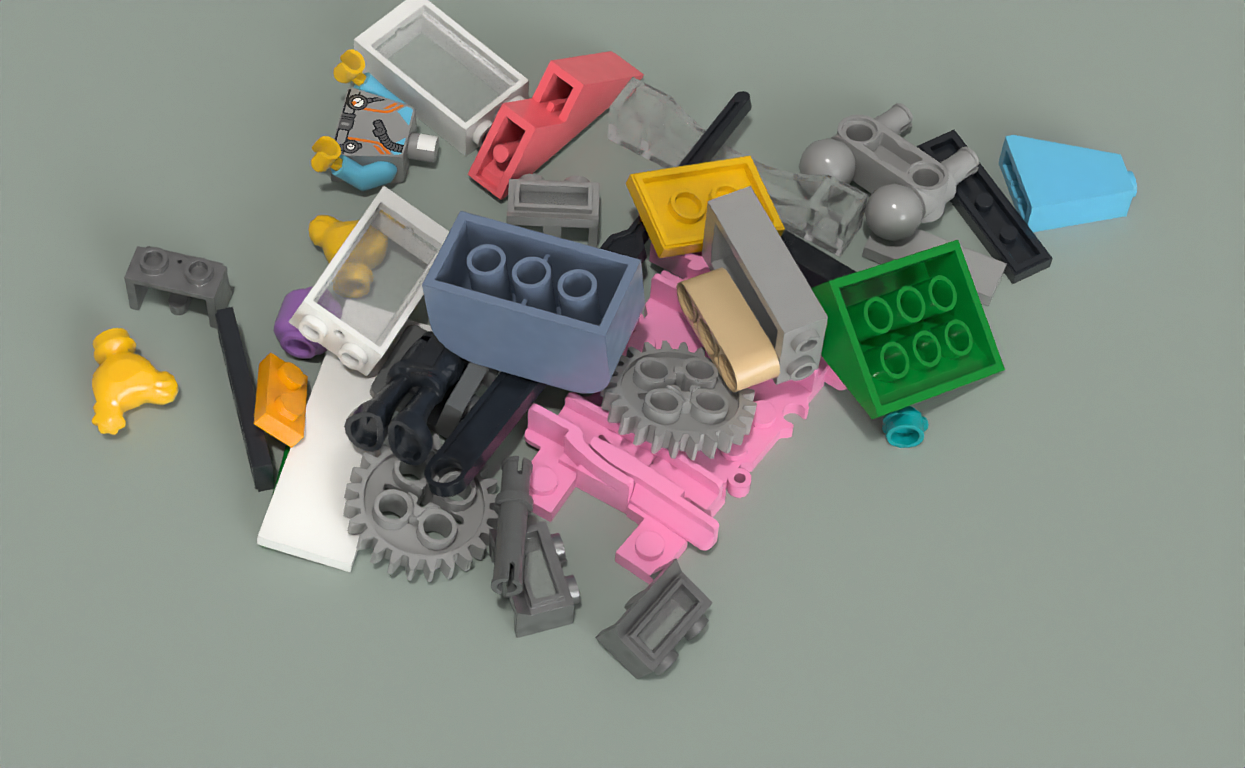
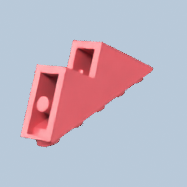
(536, 128)

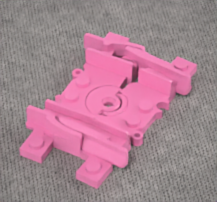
(662, 494)

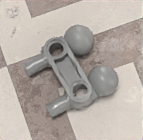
(902, 179)

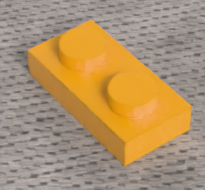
(281, 399)

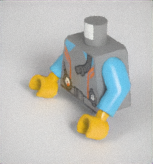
(373, 133)

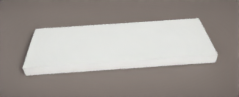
(309, 496)

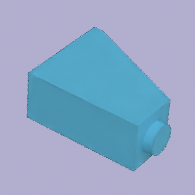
(1064, 183)

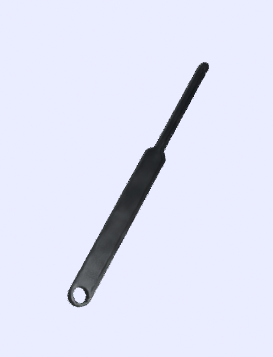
(512, 395)

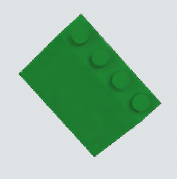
(907, 330)

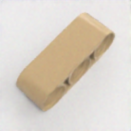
(728, 329)

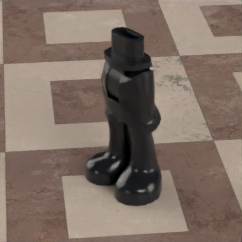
(428, 373)

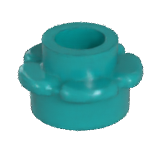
(905, 427)

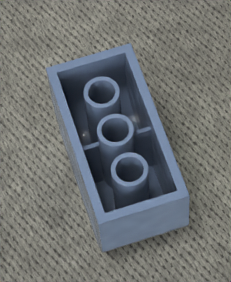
(533, 303)

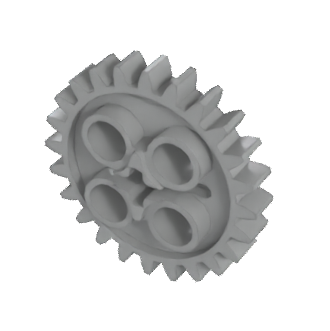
(677, 401)
(405, 539)

